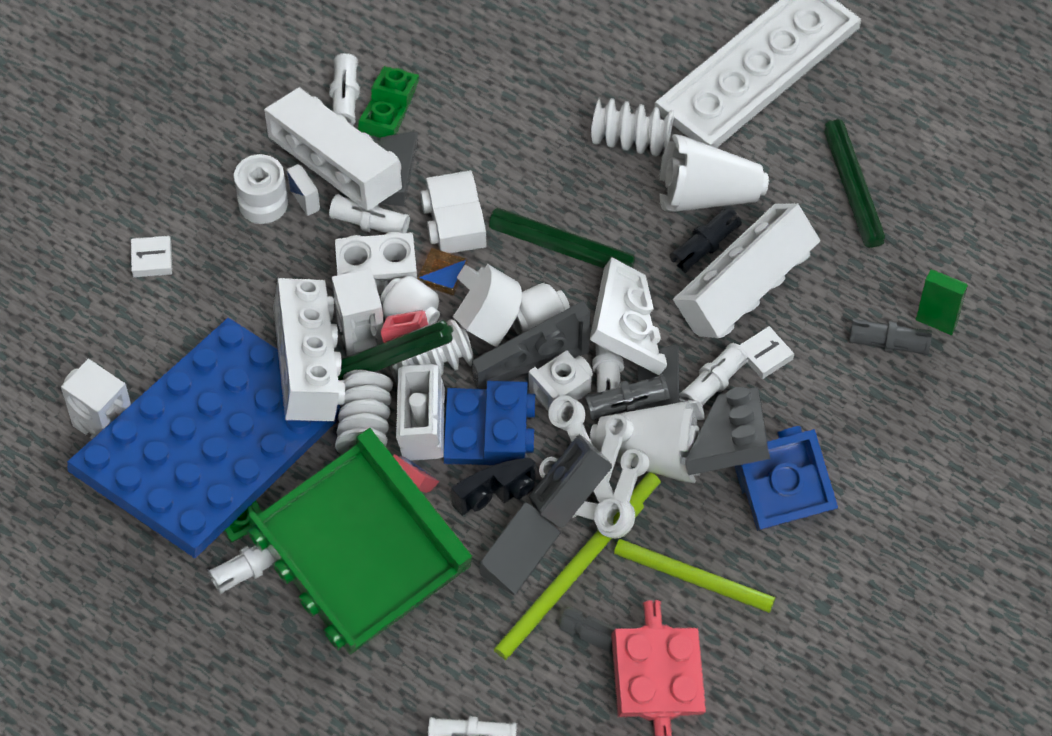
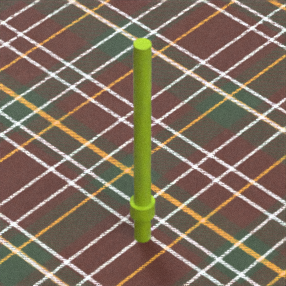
(570, 574)

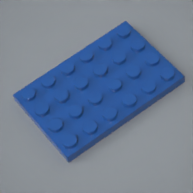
(200, 441)

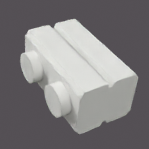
(420, 412)

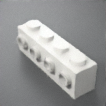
(333, 148)
(747, 271)
(307, 350)

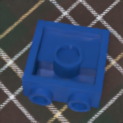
(489, 424)
(790, 482)

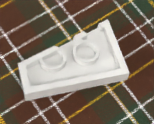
(624, 319)

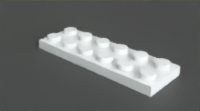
(756, 67)

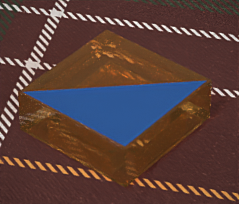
(441, 271)

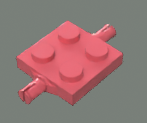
(658, 671)

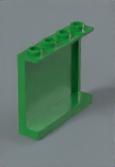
(359, 544)

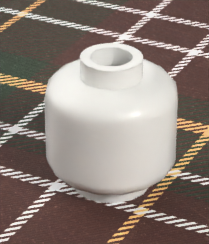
(408, 296)
(538, 306)

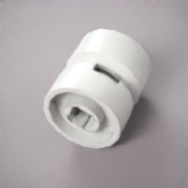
(261, 188)

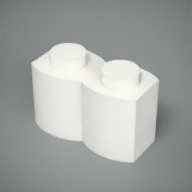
(454, 211)

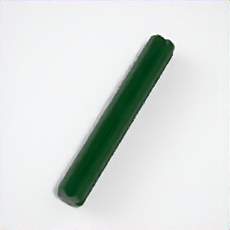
(854, 183)
(556, 239)
(399, 349)

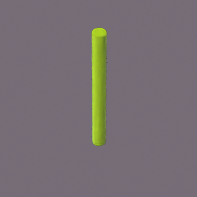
(694, 575)

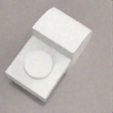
(490, 304)

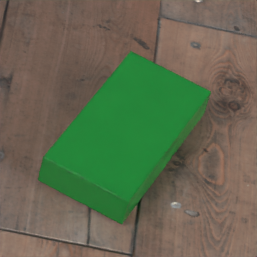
(941, 302)

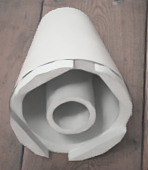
(707, 177)
(662, 434)

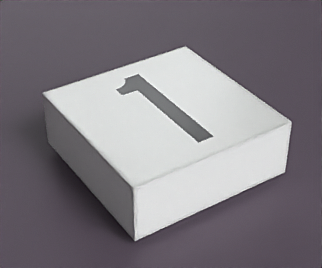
(151, 256)
(767, 352)

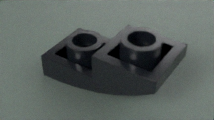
(504, 479)

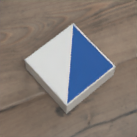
(303, 189)

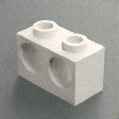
(376, 253)
(358, 310)
(93, 397)

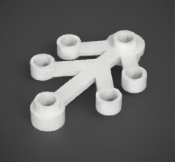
(609, 501)

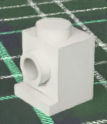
(548, 380)

